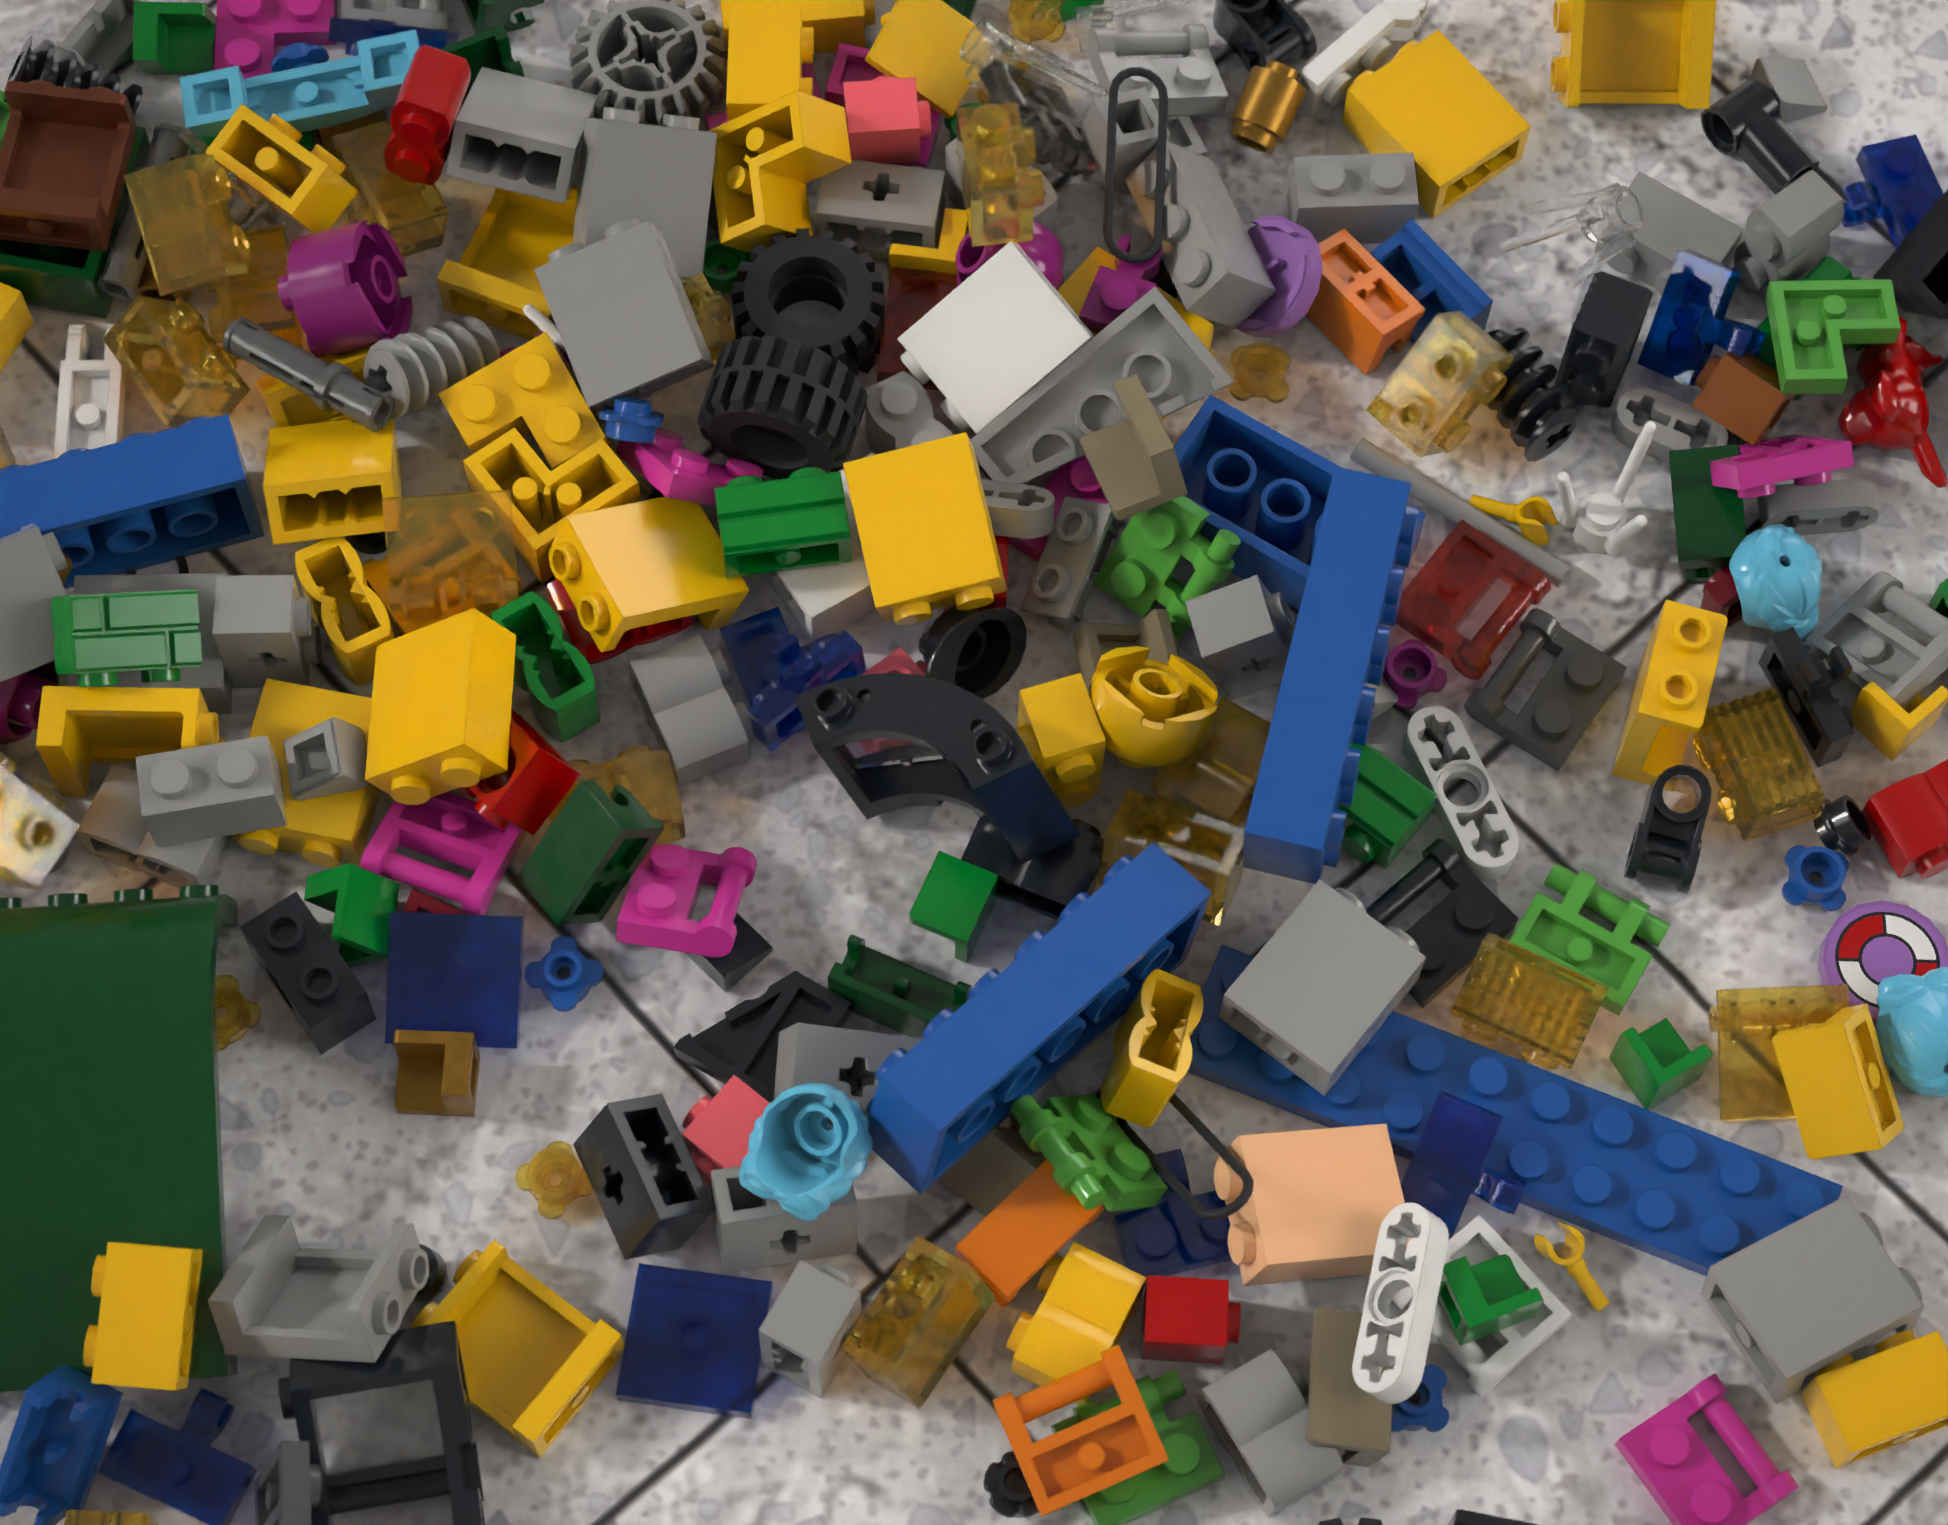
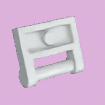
(1480, 1243)

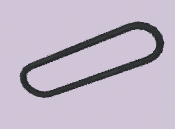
(1110, 165)
(1177, 1186)

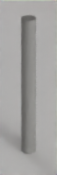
(1455, 509)

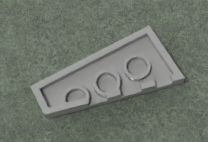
(1080, 397)

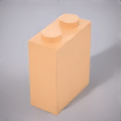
(1311, 1202)

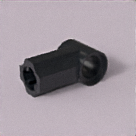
(1752, 127)

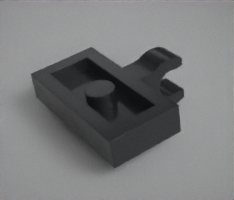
(1805, 693)

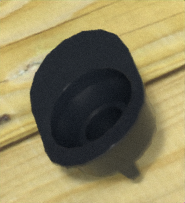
(974, 648)

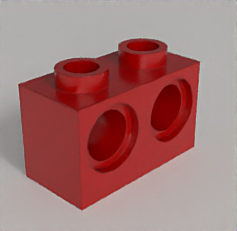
(531, 785)

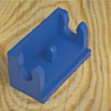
(1431, 277)
(57, 1444)

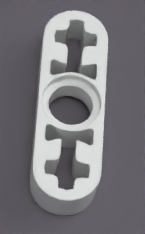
(1458, 745)
(1388, 1275)

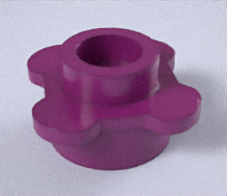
(1428, 677)

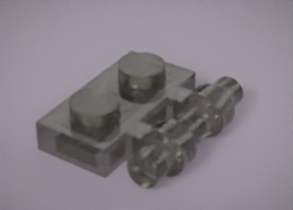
(1047, 111)

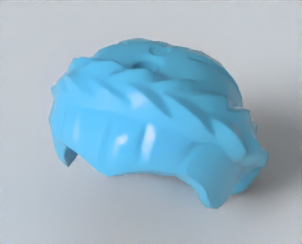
(1773, 591)
(1915, 1030)
(800, 1155)

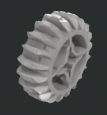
(663, 39)

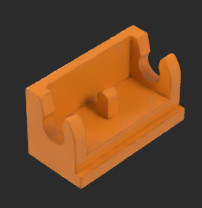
(1361, 303)
(1023, 1233)

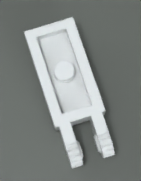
(1360, 48)
(88, 396)

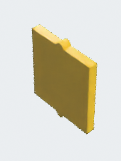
(925, 43)

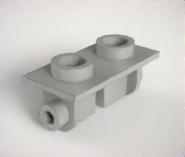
(101, 35)
(1071, 552)

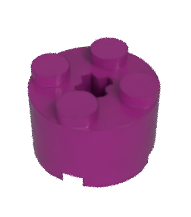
(346, 288)

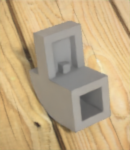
(1134, 133)

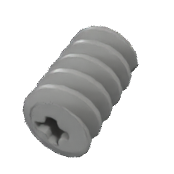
(428, 361)

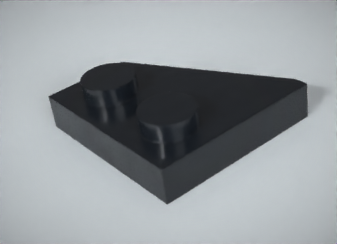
(749, 1035)

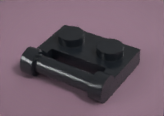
(1451, 929)

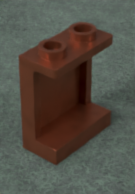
(63, 164)

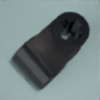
(1264, 31)
(1670, 832)

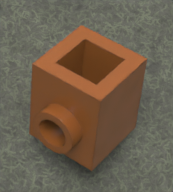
(1741, 395)

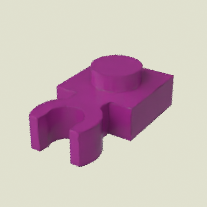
(1118, 289)

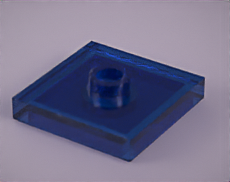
(455, 975)
(694, 1341)

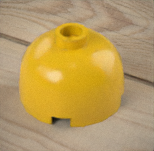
(1151, 708)

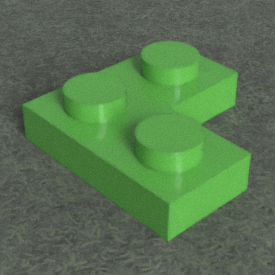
(1814, 320)

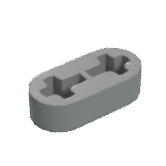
(1675, 422)
(1820, 507)
(1019, 509)

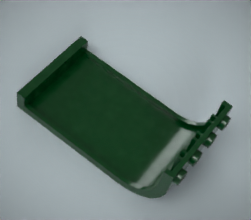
(106, 1111)

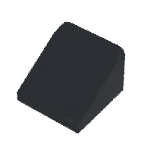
(746, 953)

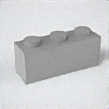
(1202, 237)

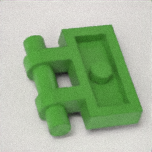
(1152, 549)
(1584, 946)
(1089, 1152)
(1190, 1455)

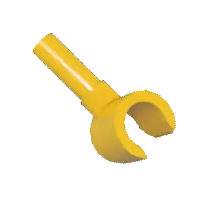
(1529, 515)
(1571, 1258)

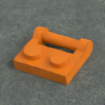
(1090, 1452)

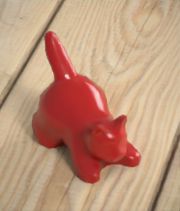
(1893, 405)

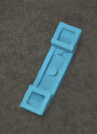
(306, 95)

